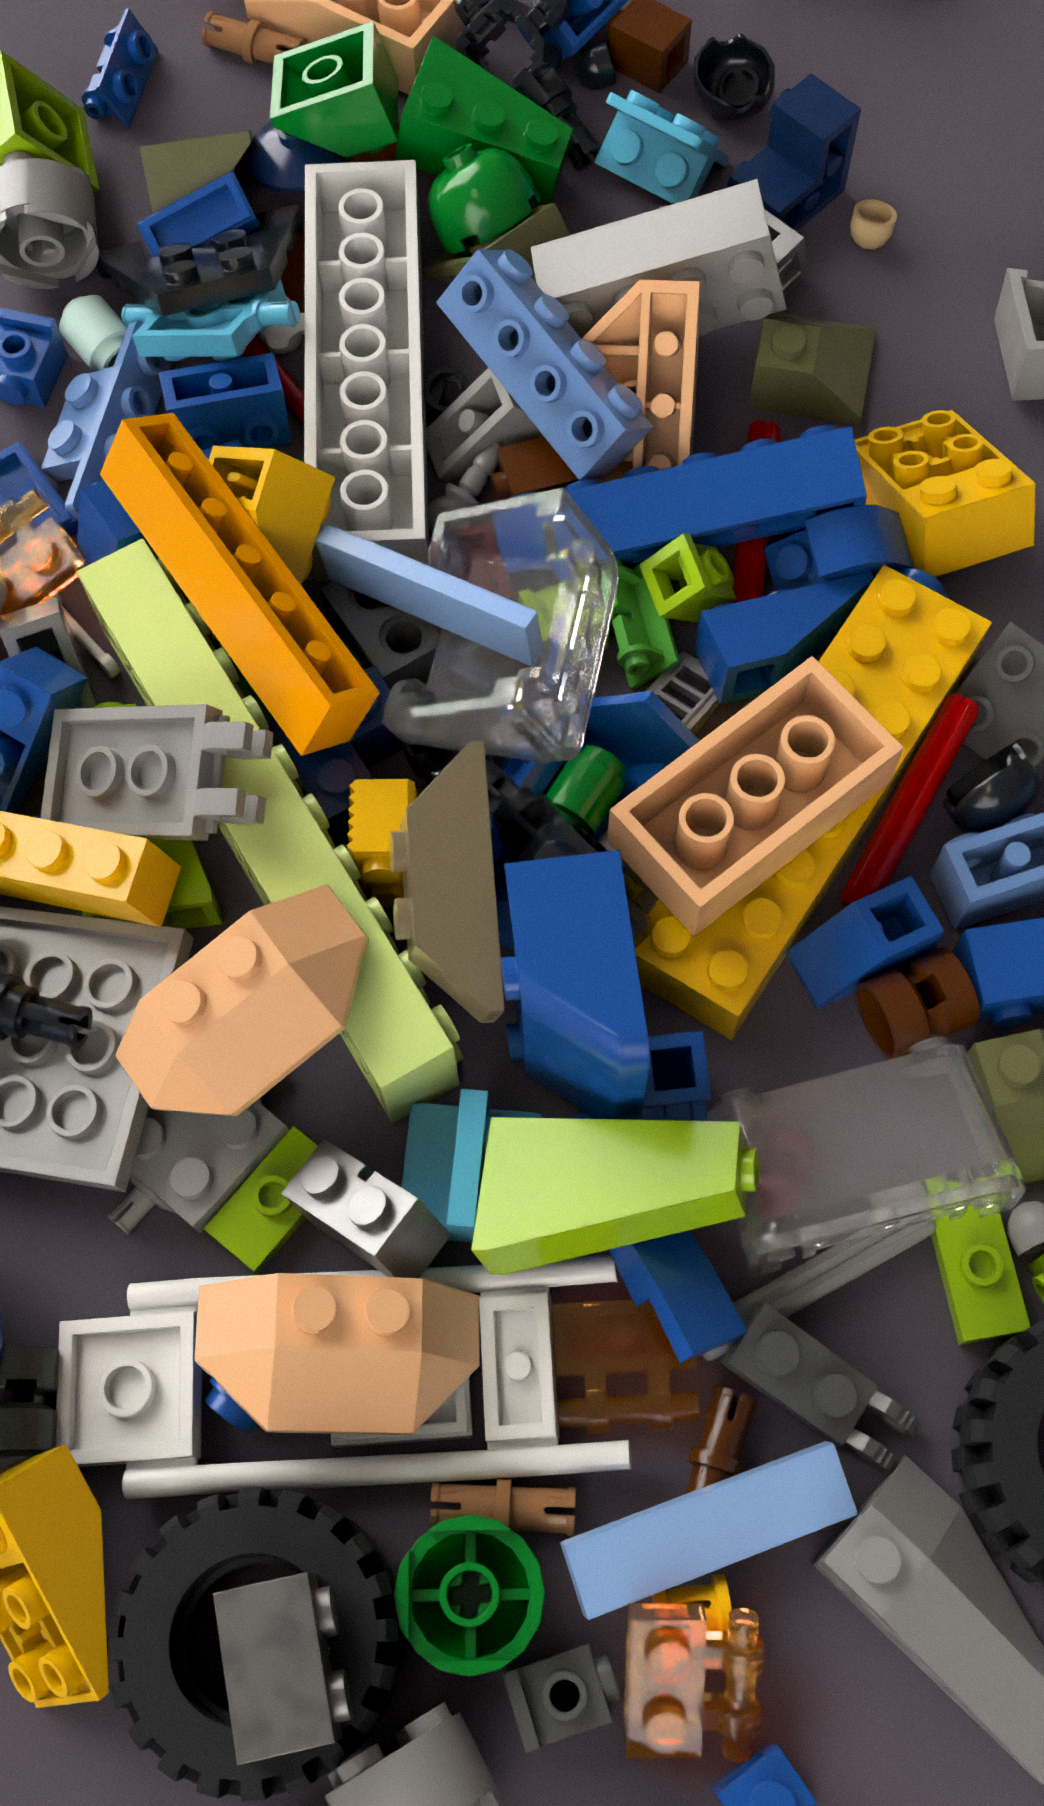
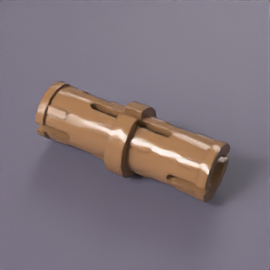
(249, 39)
(513, 1506)

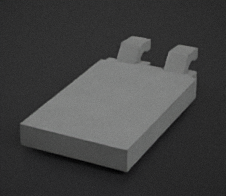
(150, 770)

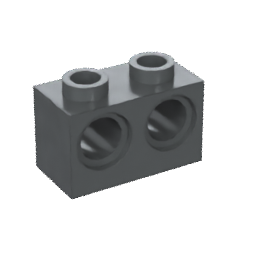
(379, 632)

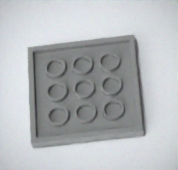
(67, 1108)

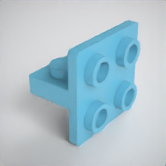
(658, 149)
(448, 1158)

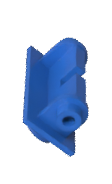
(123, 71)

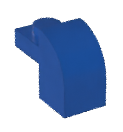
(839, 546)
(677, 1078)

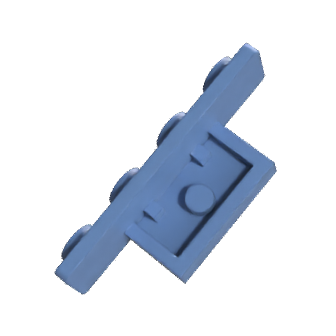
(94, 412)

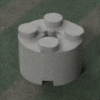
(45, 222)
(432, 1768)

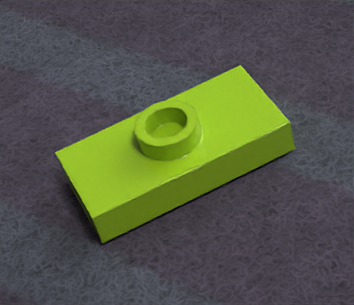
(257, 1215)
(979, 1277)

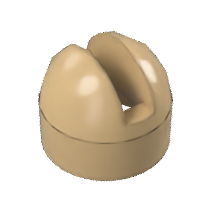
(872, 223)

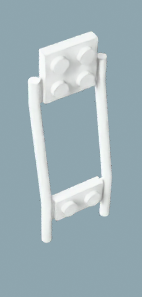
(137, 1393)

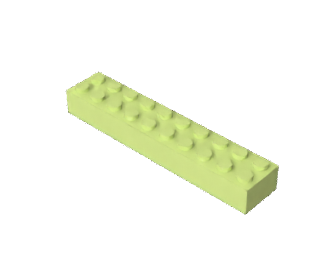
(166, 650)

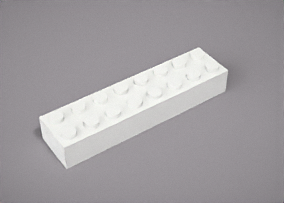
(366, 352)

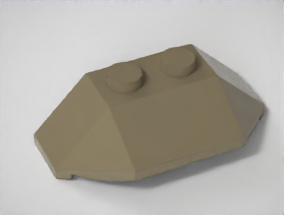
(451, 886)

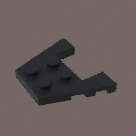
(207, 274)

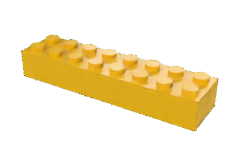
(900, 662)

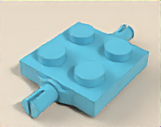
(212, 330)

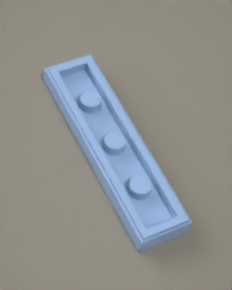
(431, 595)
(707, 1529)

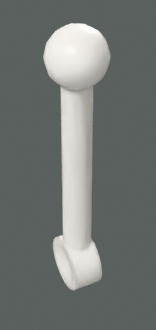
(105, 661)

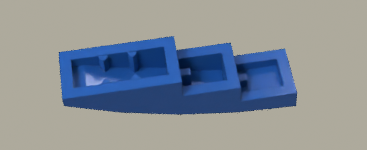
(682, 1290)

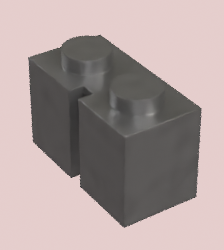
(366, 1213)
(280, 1668)

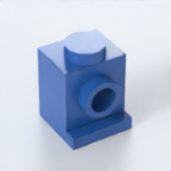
(29, 357)
(763, 1781)

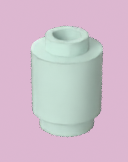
(93, 331)

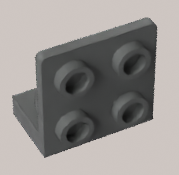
(1009, 697)

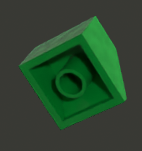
(338, 93)

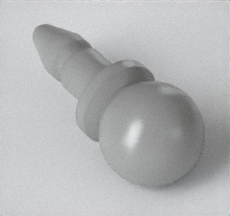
(469, 486)

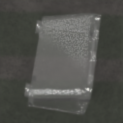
(545, 558)
(869, 1153)

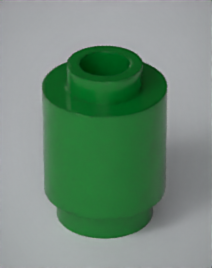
(589, 787)

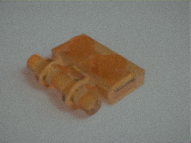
(41, 560)
(618, 1340)
(667, 1676)

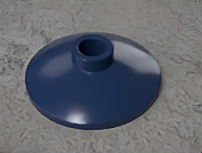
(280, 159)

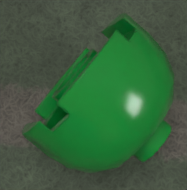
(479, 196)
(469, 1595)

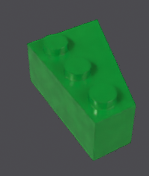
(465, 104)

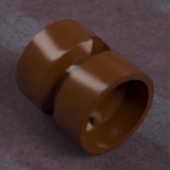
(924, 1000)

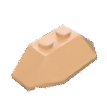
(654, 352)
(246, 1007)
(337, 1349)

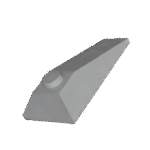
(943, 1603)

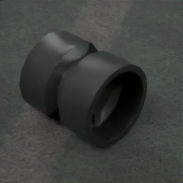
(29, 1424)

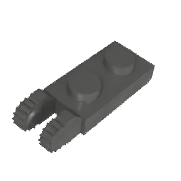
(815, 1385)

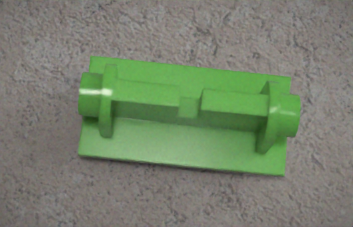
(641, 635)

